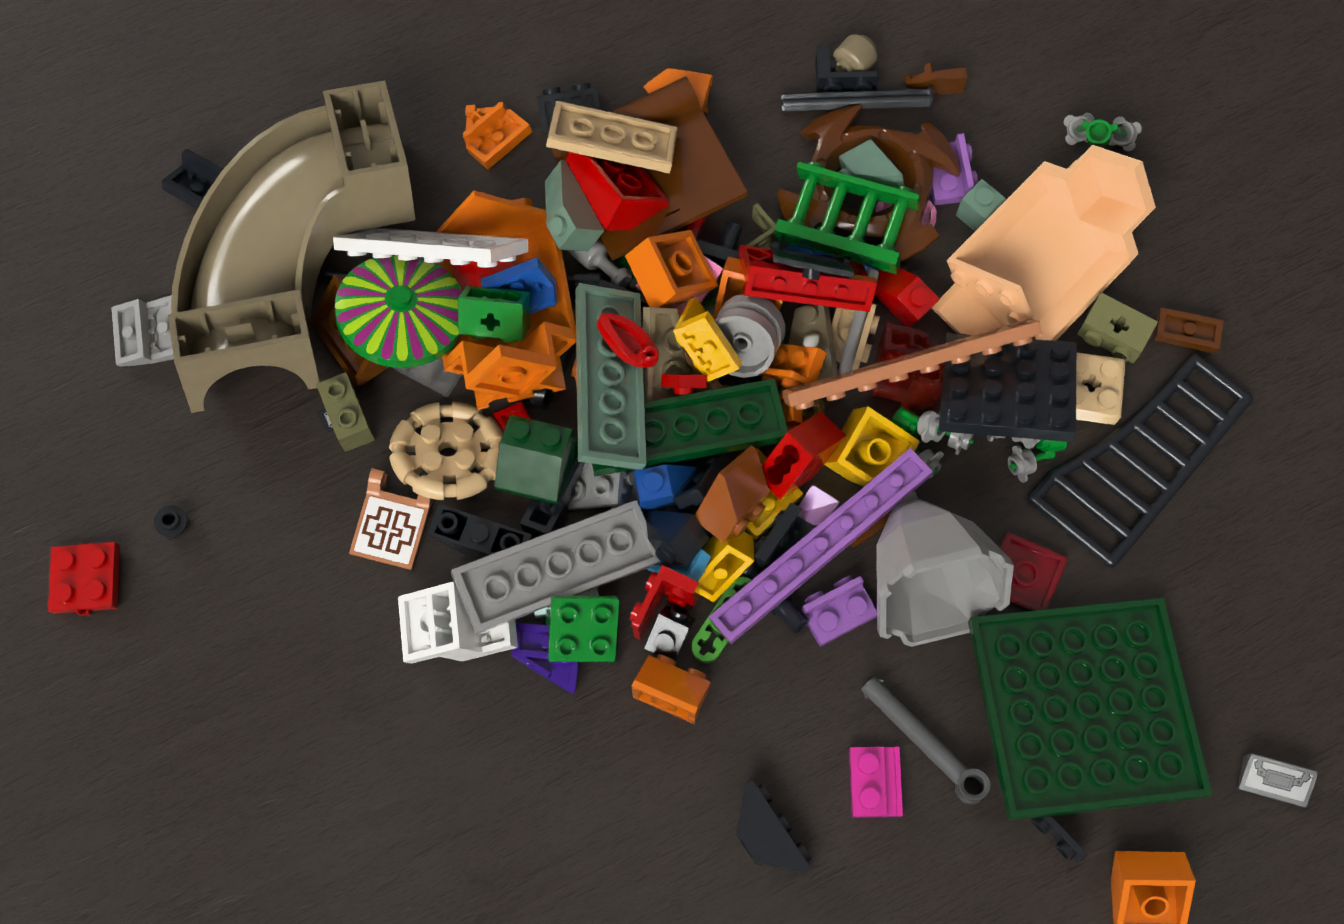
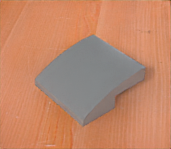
(142, 332)

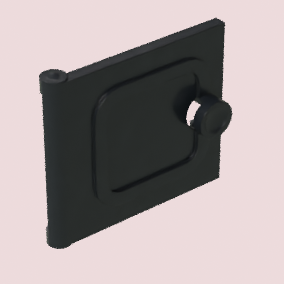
(812, 263)

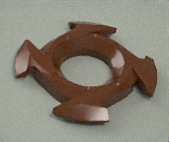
(909, 152)

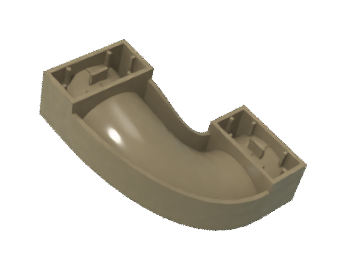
(267, 228)

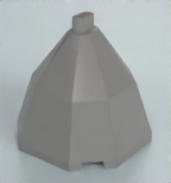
(936, 573)

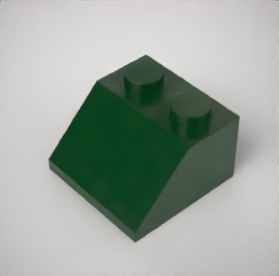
(535, 459)

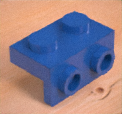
(529, 277)

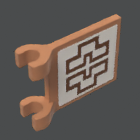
(389, 524)

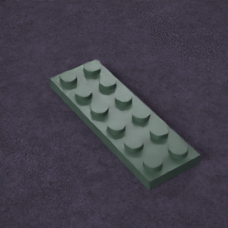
(607, 387)

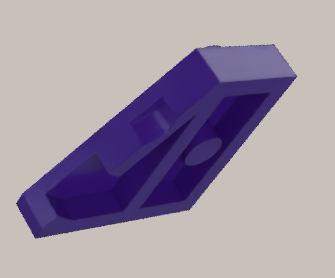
(533, 653)

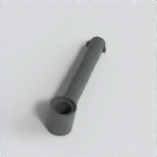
(926, 741)

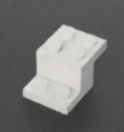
(438, 626)

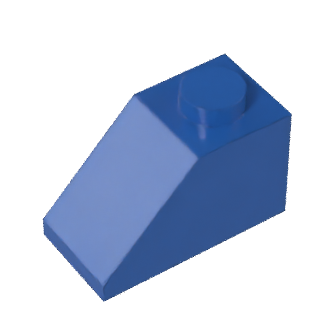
(659, 485)

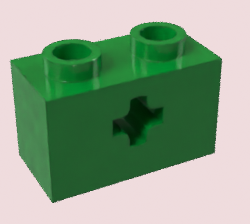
(494, 313)

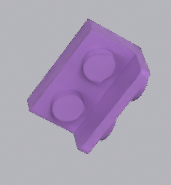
(950, 188)
(838, 610)

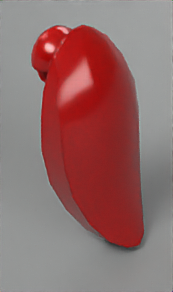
(628, 340)

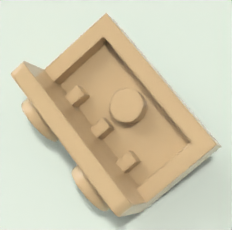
(840, 329)

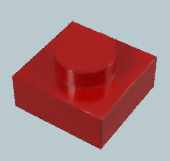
(683, 382)

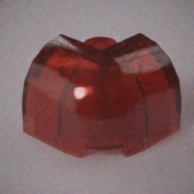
(920, 388)

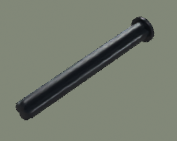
(868, 99)

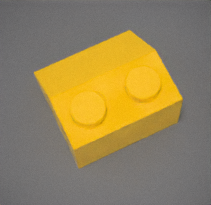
(869, 446)

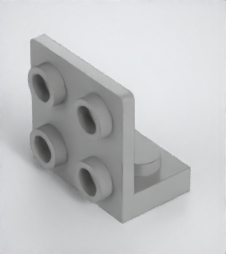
(604, 490)

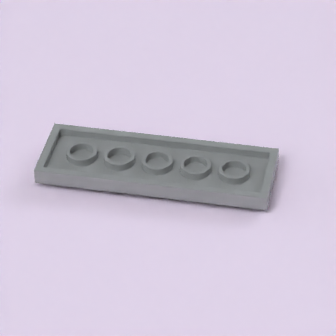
(554, 565)

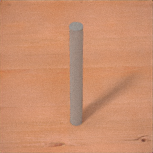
(854, 334)

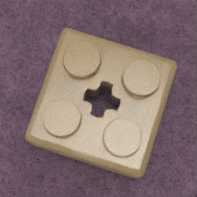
(1107, 378)

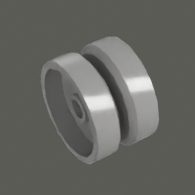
(753, 330)

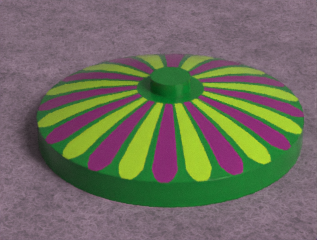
(398, 311)

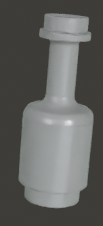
(597, 258)

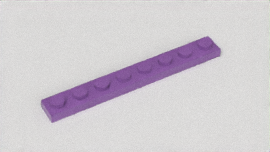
(820, 546)

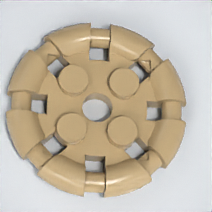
(438, 436)

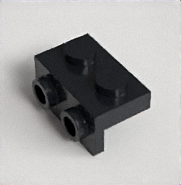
(191, 179)
(787, 531)

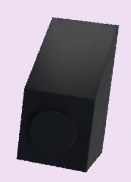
(675, 536)

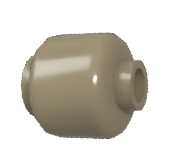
(855, 54)

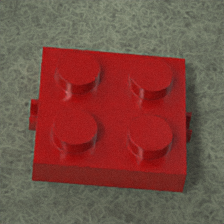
(84, 578)

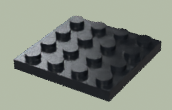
(1013, 392)

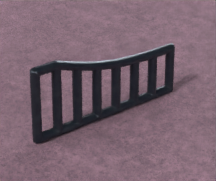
(1112, 443)

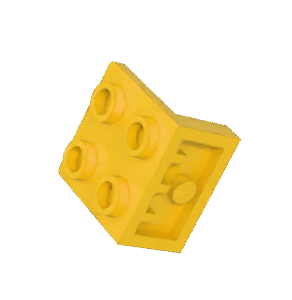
(705, 342)

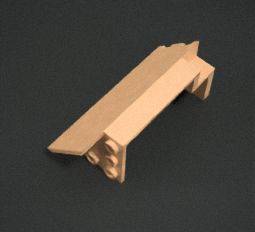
(1049, 246)

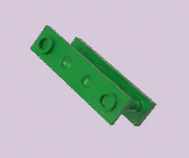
(824, 239)

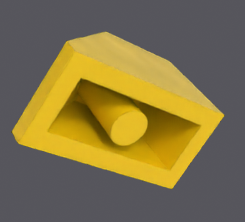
(726, 564)

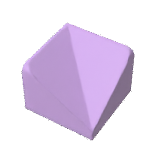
(817, 505)

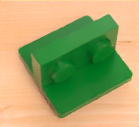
(582, 628)

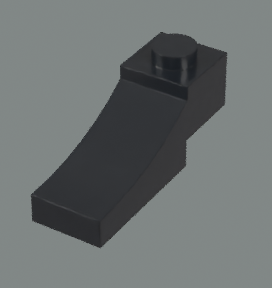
(547, 517)

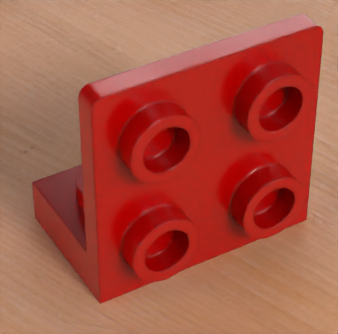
(680, 592)

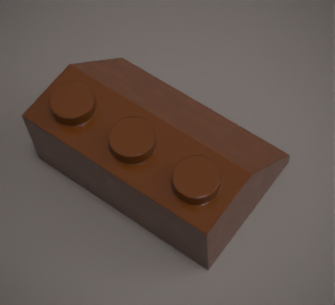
(324, 323)

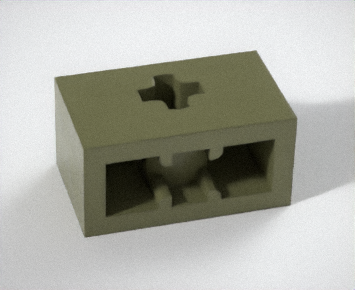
(1132, 327)
(345, 412)

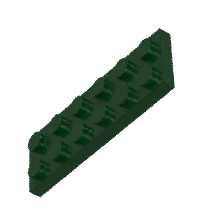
(710, 424)

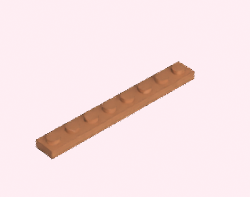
(924, 360)

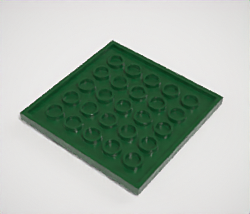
(1087, 709)

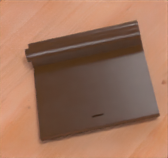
(700, 173)

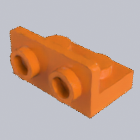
(795, 365)

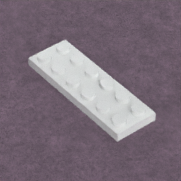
(431, 246)

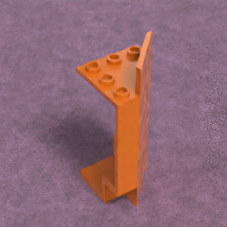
(521, 367)

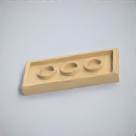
(612, 137)

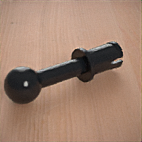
(786, 609)

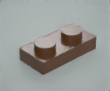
(1188, 330)

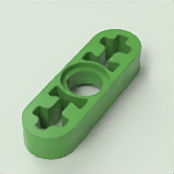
(703, 635)

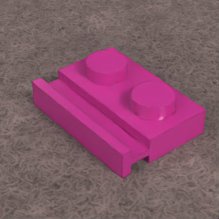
(875, 782)

